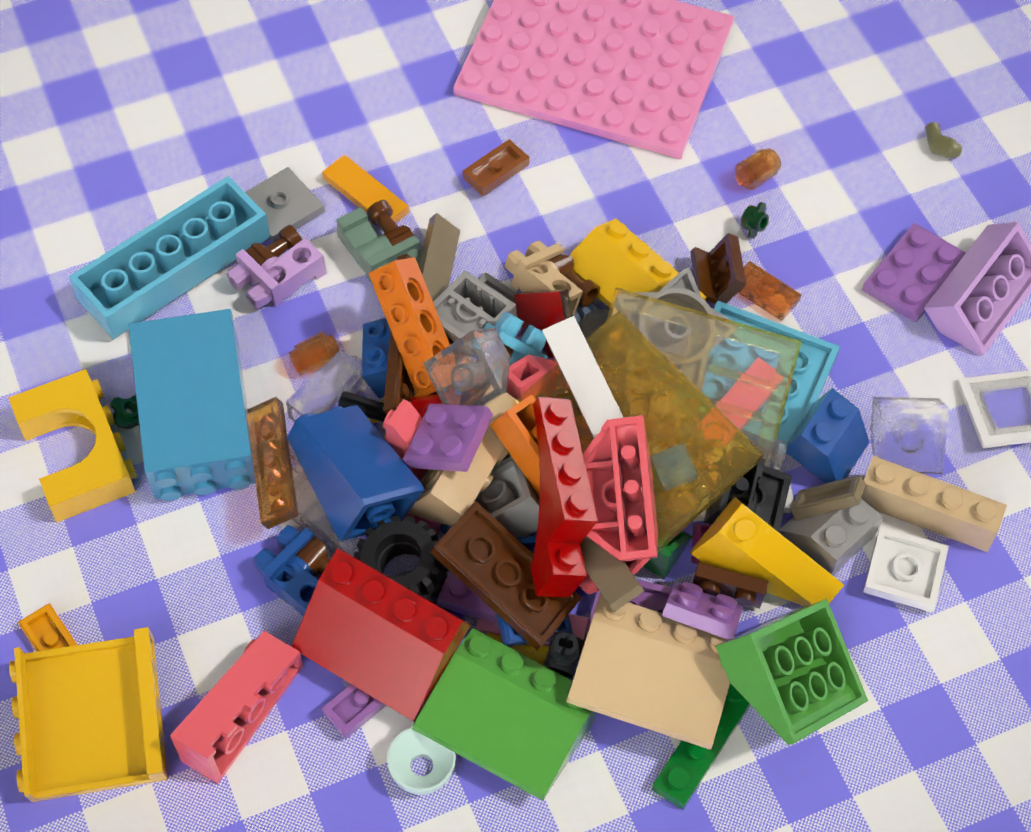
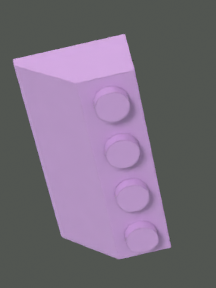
(984, 288)

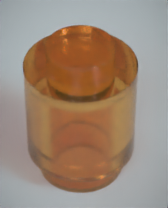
(757, 168)
(313, 353)

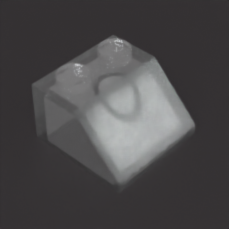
(471, 369)
(910, 432)

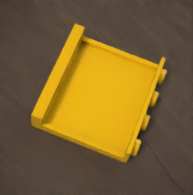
(88, 717)

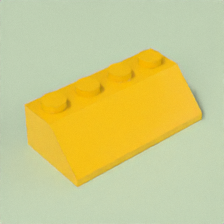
(619, 259)

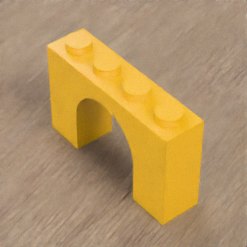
(103, 473)

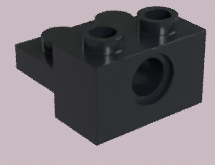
(760, 490)

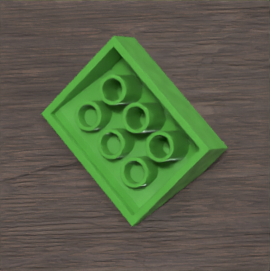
(795, 671)
(505, 714)

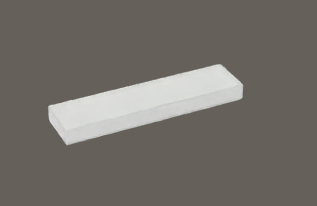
(582, 374)

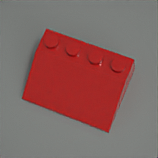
(378, 634)

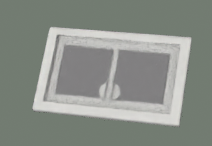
(999, 407)

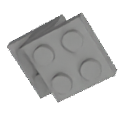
(472, 303)

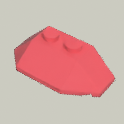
(623, 490)

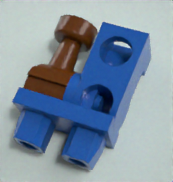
(295, 567)

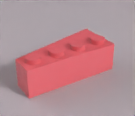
(236, 706)

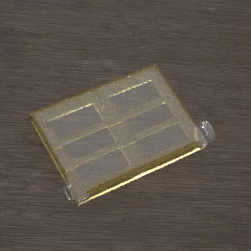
(731, 363)

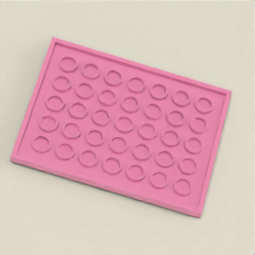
(600, 66)

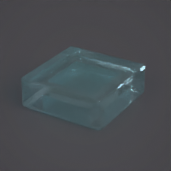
(673, 467)

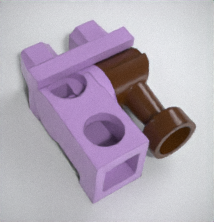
(275, 275)

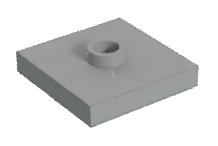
(285, 202)

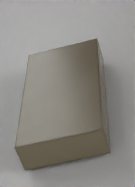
(828, 497)

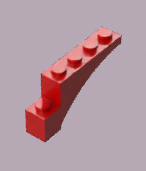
(564, 501)

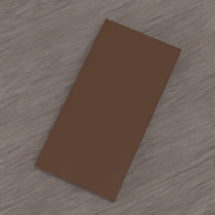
(500, 574)

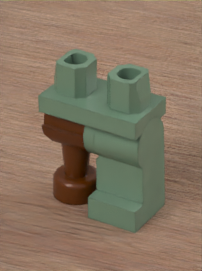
(366, 246)

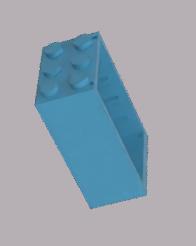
(191, 404)

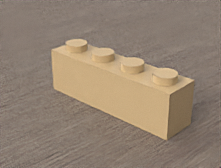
(932, 504)

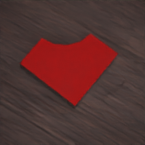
(543, 309)

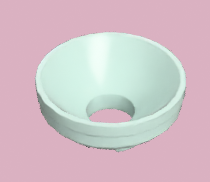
(413, 745)

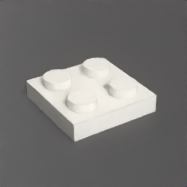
(906, 569)

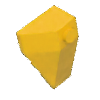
(752, 547)

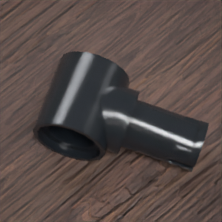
(564, 653)

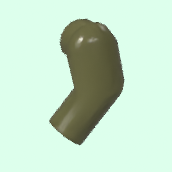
(941, 144)

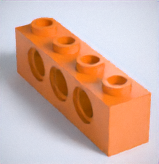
(410, 318)

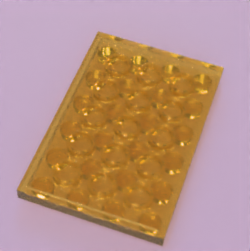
(673, 414)

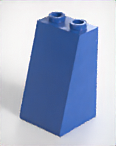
(353, 470)

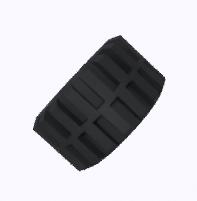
(405, 538)

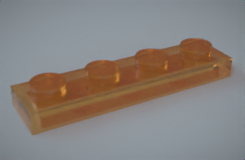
(272, 463)

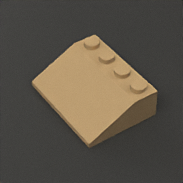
(651, 673)

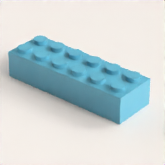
(169, 257)

